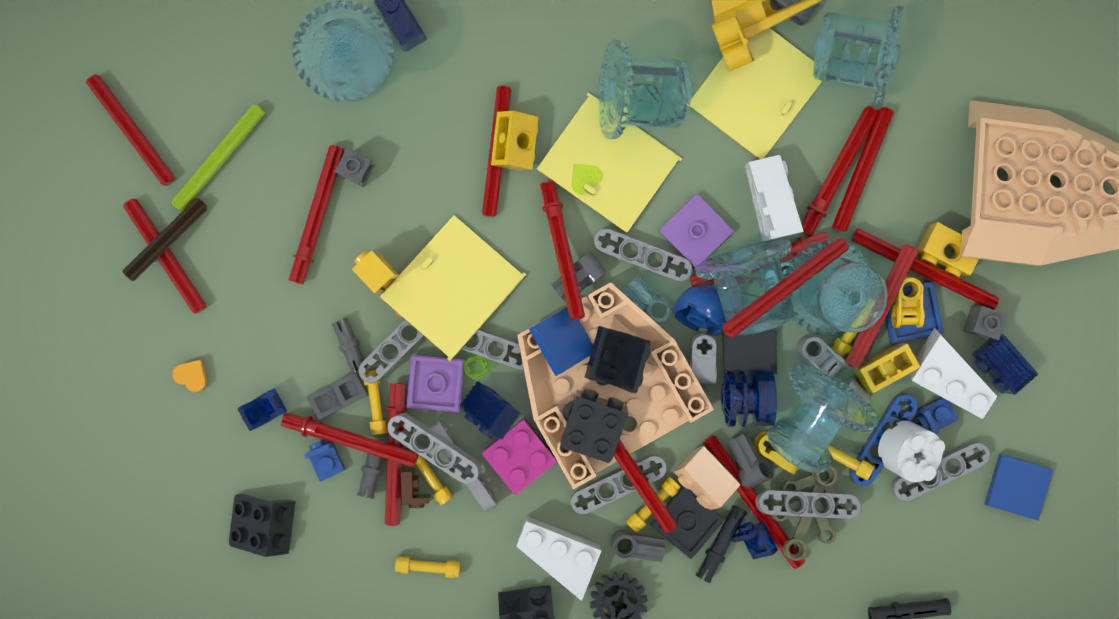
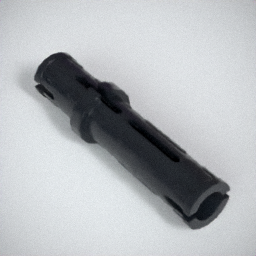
(721, 544)
(911, 610)

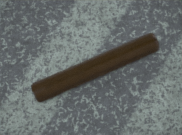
(165, 239)

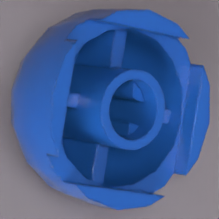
(700, 308)

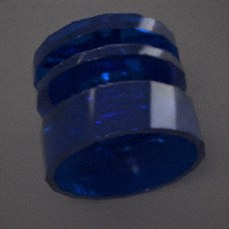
(751, 397)

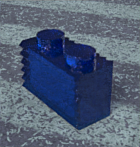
(401, 23)
(1005, 365)
(489, 410)

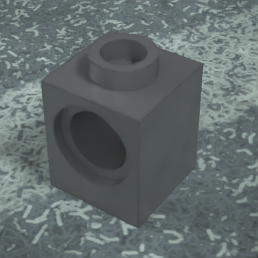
(355, 167)
(985, 322)

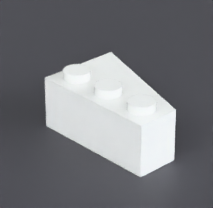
(773, 198)
(951, 376)
(560, 554)

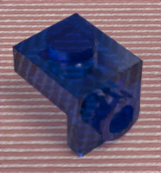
(262, 409)
(756, 539)

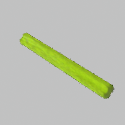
(218, 157)

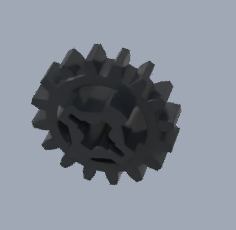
(606, 597)

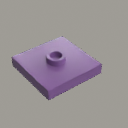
(696, 230)
(435, 383)

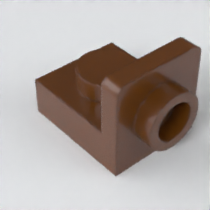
(409, 485)

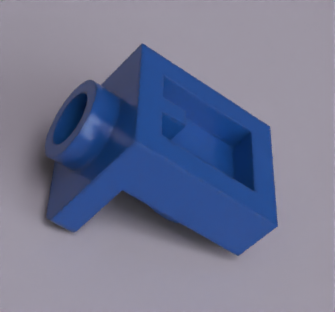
(936, 415)
(325, 459)

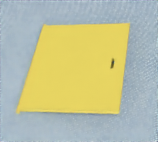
(752, 98)
(630, 165)
(452, 287)

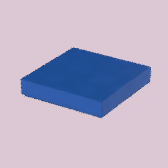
(931, 320)
(562, 341)
(1018, 487)

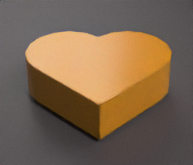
(192, 375)

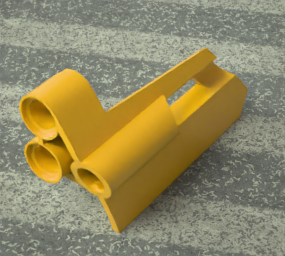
(742, 19)

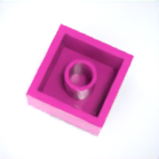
(519, 456)

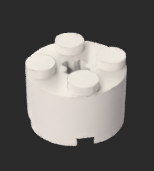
(911, 451)

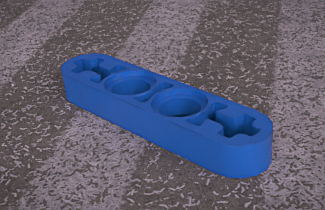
(878, 431)

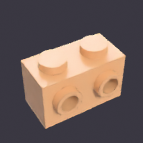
(706, 478)

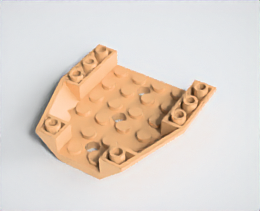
(1026, 215)
(663, 401)

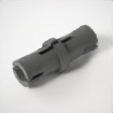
(348, 344)
(370, 475)

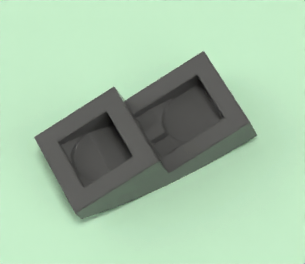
(336, 396)

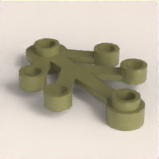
(803, 525)

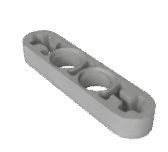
(644, 251)
(401, 344)
(482, 349)
(436, 444)
(942, 475)
(478, 487)
(620, 487)
(808, 504)

